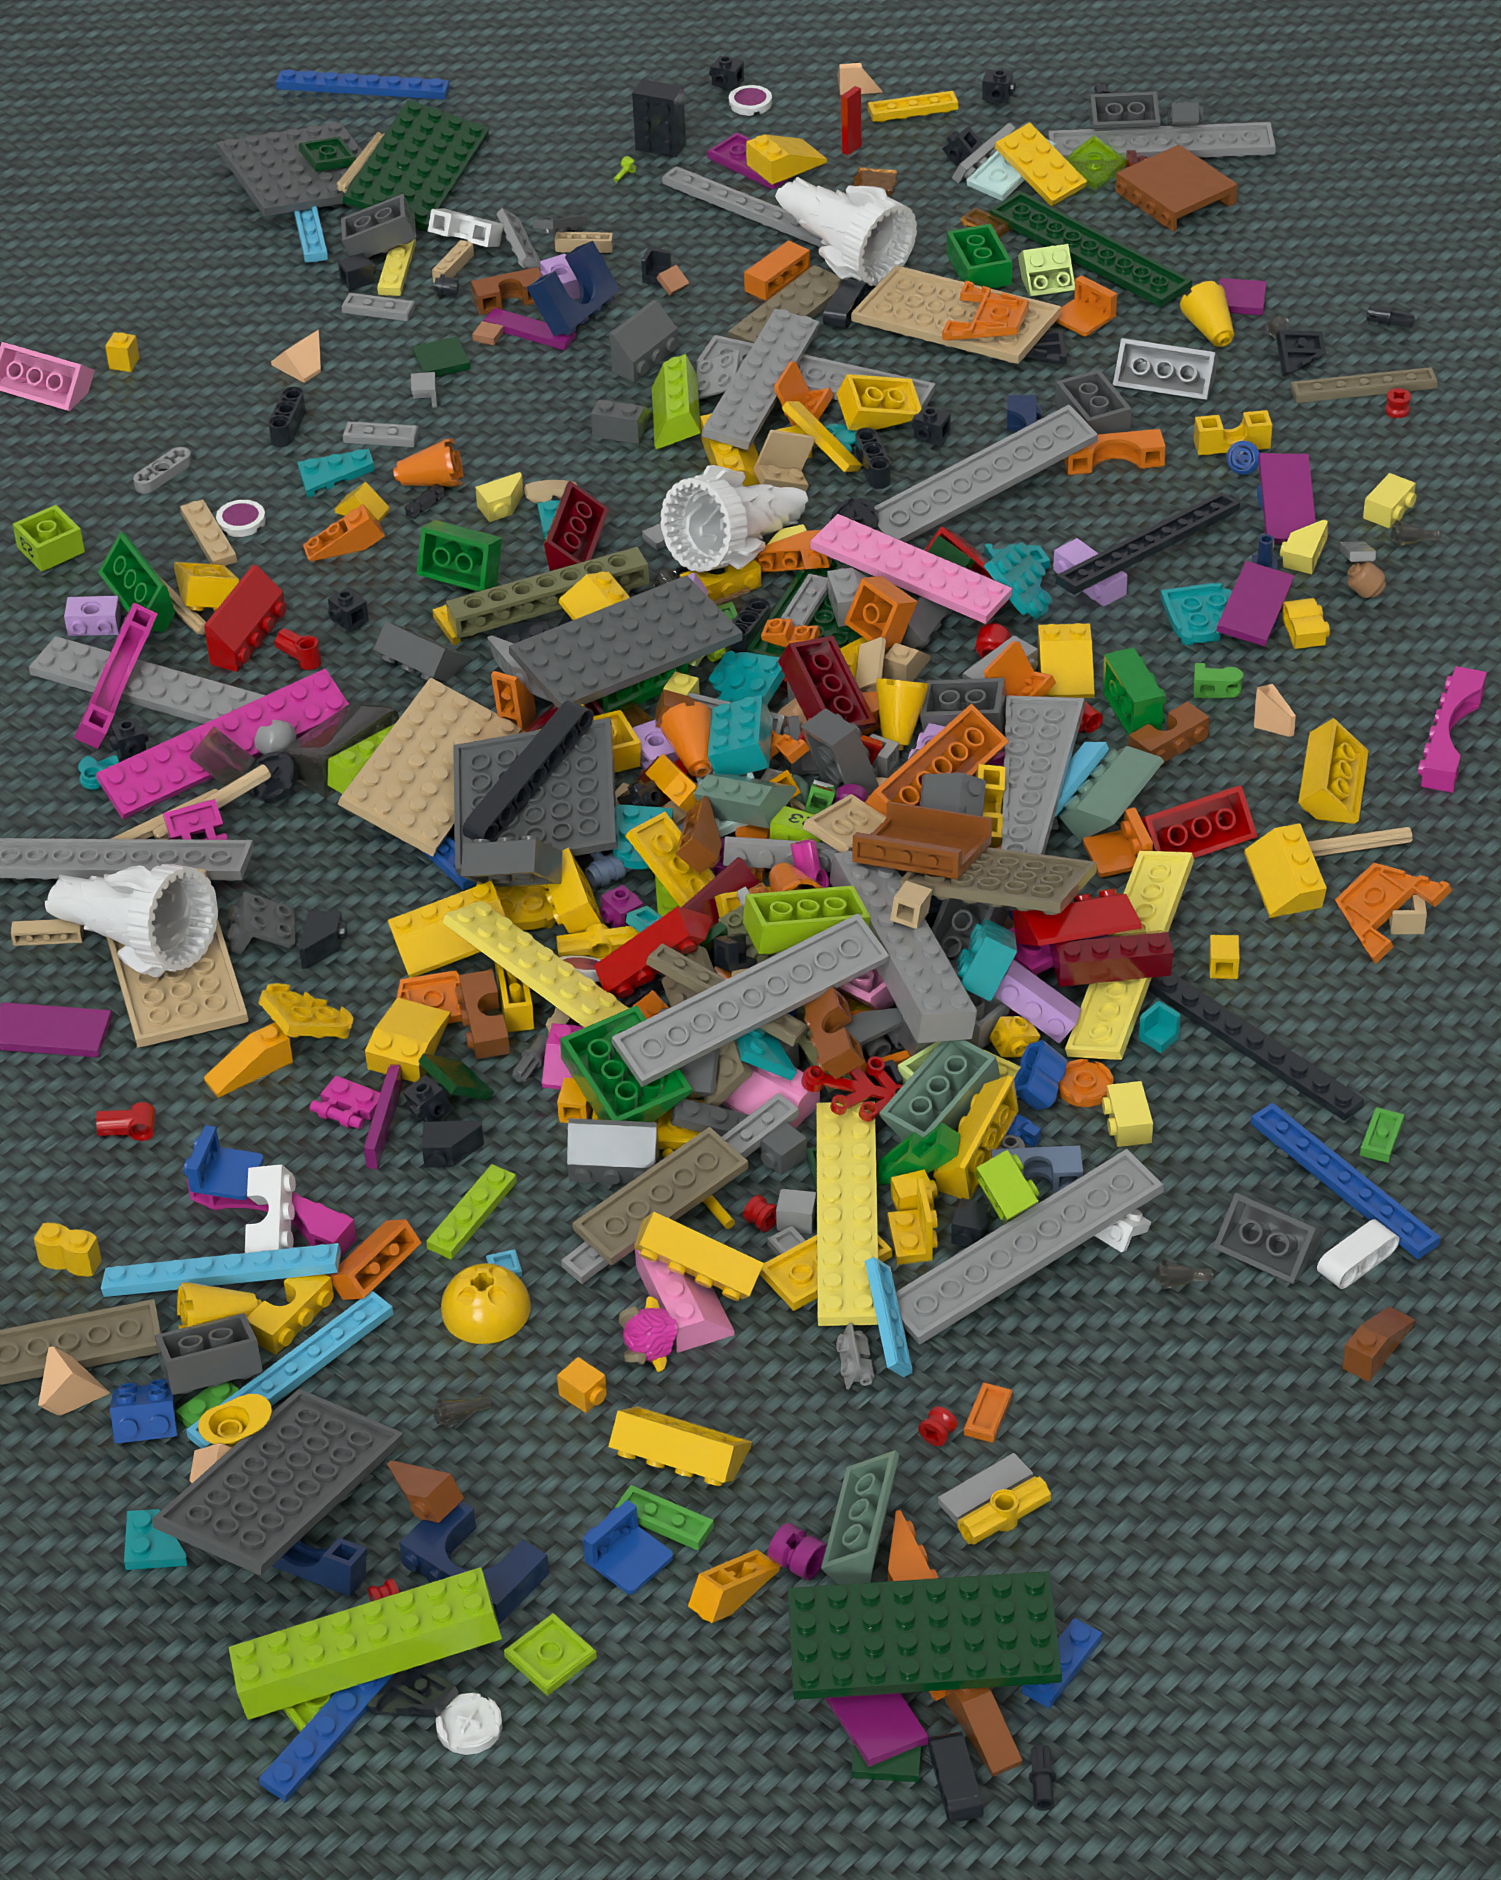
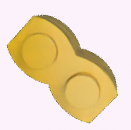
(1305, 623)
(67, 1249)

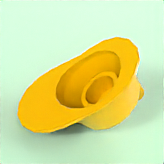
(235, 1419)

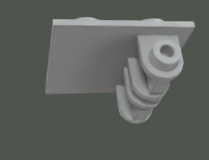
(717, 373)

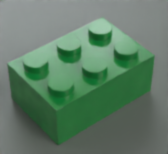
(979, 256)
(459, 556)
(1132, 691)

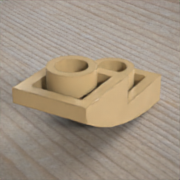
(544, 490)

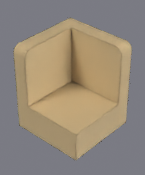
(1409, 921)

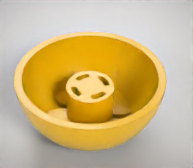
(485, 1304)

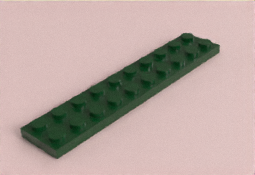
(1092, 249)

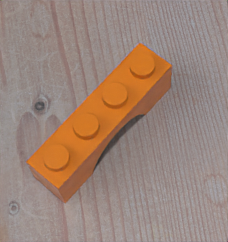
(1142, 447)

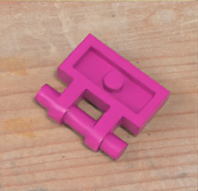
(194, 820)
(348, 1096)

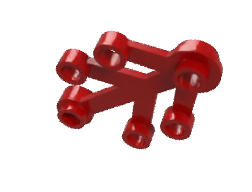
(861, 1088)

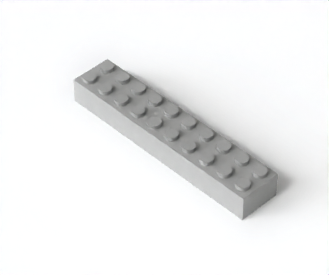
(917, 968)

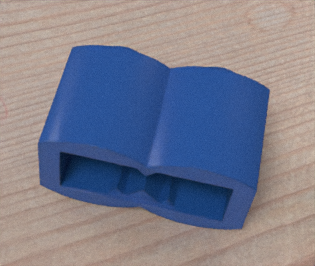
(1039, 1075)

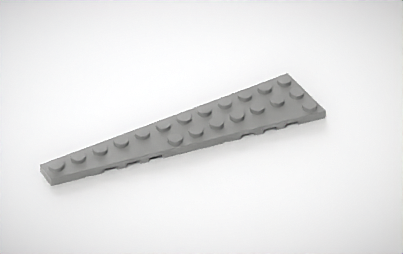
(1036, 765)

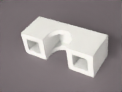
(465, 226)
(274, 1187)

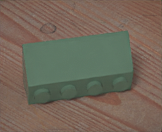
(1109, 790)
(940, 1089)
(860, 1519)

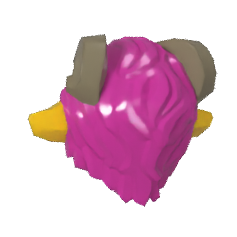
(648, 1334)

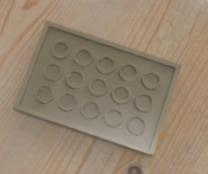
(1013, 880)

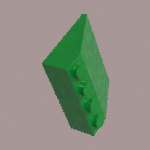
(608, 1080)

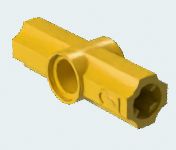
(596, 941)
(1004, 1510)

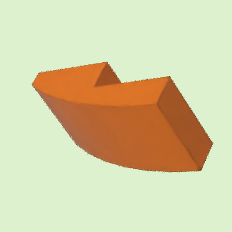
(783, 632)

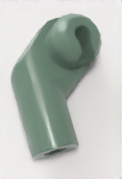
(803, 787)

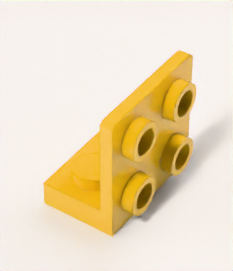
(913, 1229)

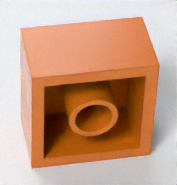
(880, 610)

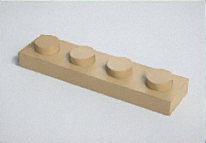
(208, 533)

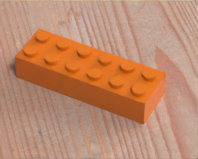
(955, 749)

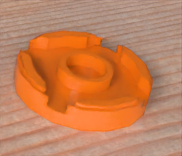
(1084, 1083)

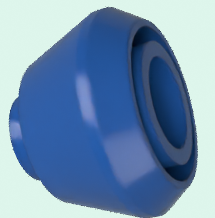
(1236, 457)

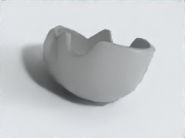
(274, 737)

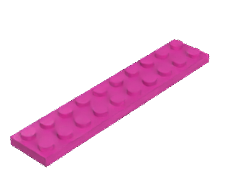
(168, 767)

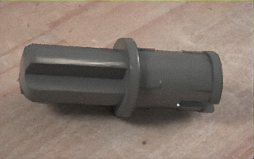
(530, 1059)

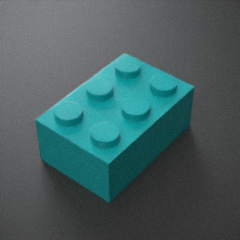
(740, 736)
(986, 959)

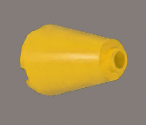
(1209, 312)
(899, 708)
(207, 1303)

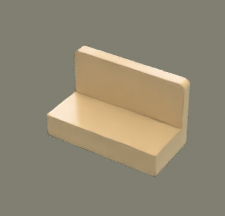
(870, 664)

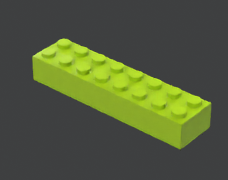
(364, 1643)

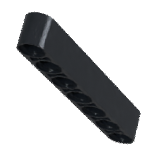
(528, 772)

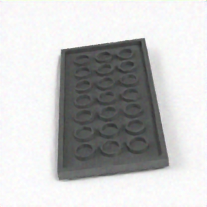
(625, 643)
(278, 1482)

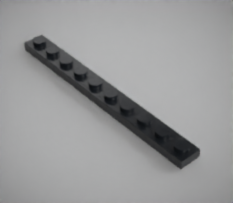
(1147, 543)
(1257, 1045)

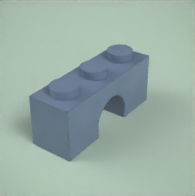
(1057, 1164)

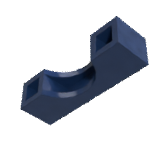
(1022, 411)
(336, 1567)

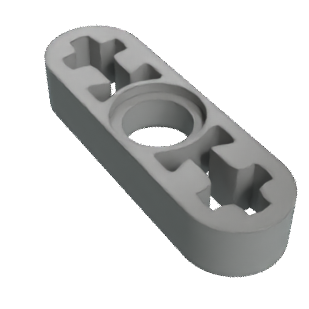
(150, 478)

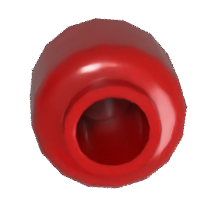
(990, 638)

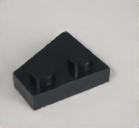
(1050, 348)

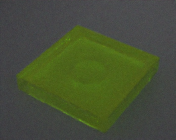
(1096, 161)

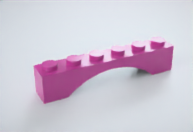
(115, 675)
(1442, 760)
(312, 1219)

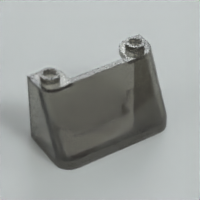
(333, 736)

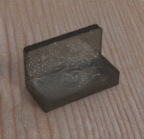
(221, 757)

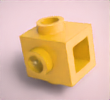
(1013, 1035)

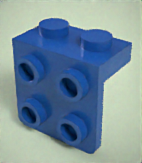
(219, 1169)
(143, 1412)
(625, 1550)

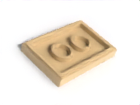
(842, 820)

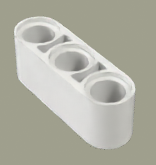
(1358, 1254)

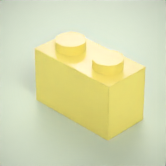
(1389, 500)
(1128, 1114)

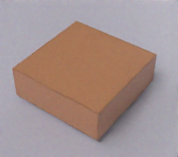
(672, 280)
(488, 333)

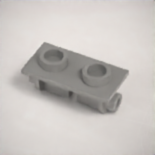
(853, 1349)

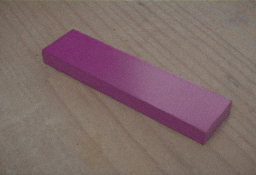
(528, 329)
(383, 1116)

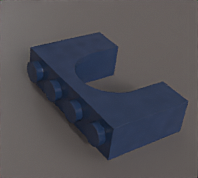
(595, 285)
(509, 1581)

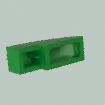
(919, 1153)

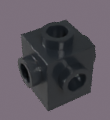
(727, 72)
(998, 86)
(961, 145)
(931, 425)
(348, 609)
(128, 735)
(642, 794)
(427, 1100)

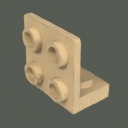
(783, 459)

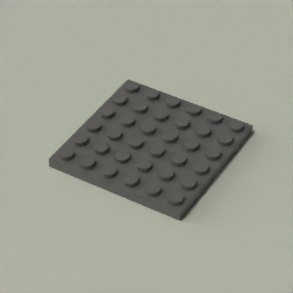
(278, 173)
(568, 810)

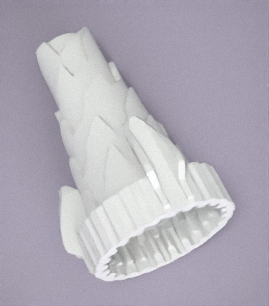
(860, 228)
(721, 522)
(158, 914)

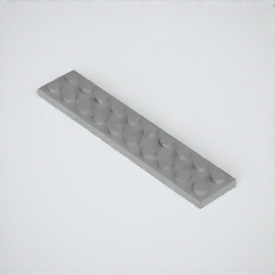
(1200, 140)
(816, 371)
(751, 391)
(984, 474)
(147, 685)
(95, 857)
(749, 999)
(1025, 1245)

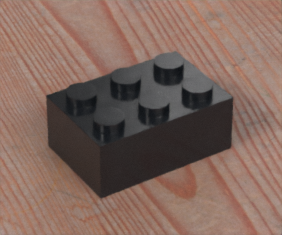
(659, 118)

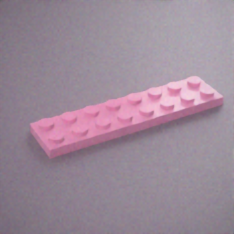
(911, 568)

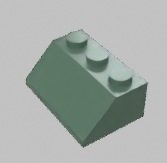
(744, 798)

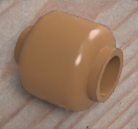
(1366, 579)

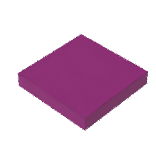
(1244, 295)

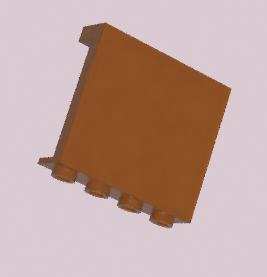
(1174, 185)
(924, 840)

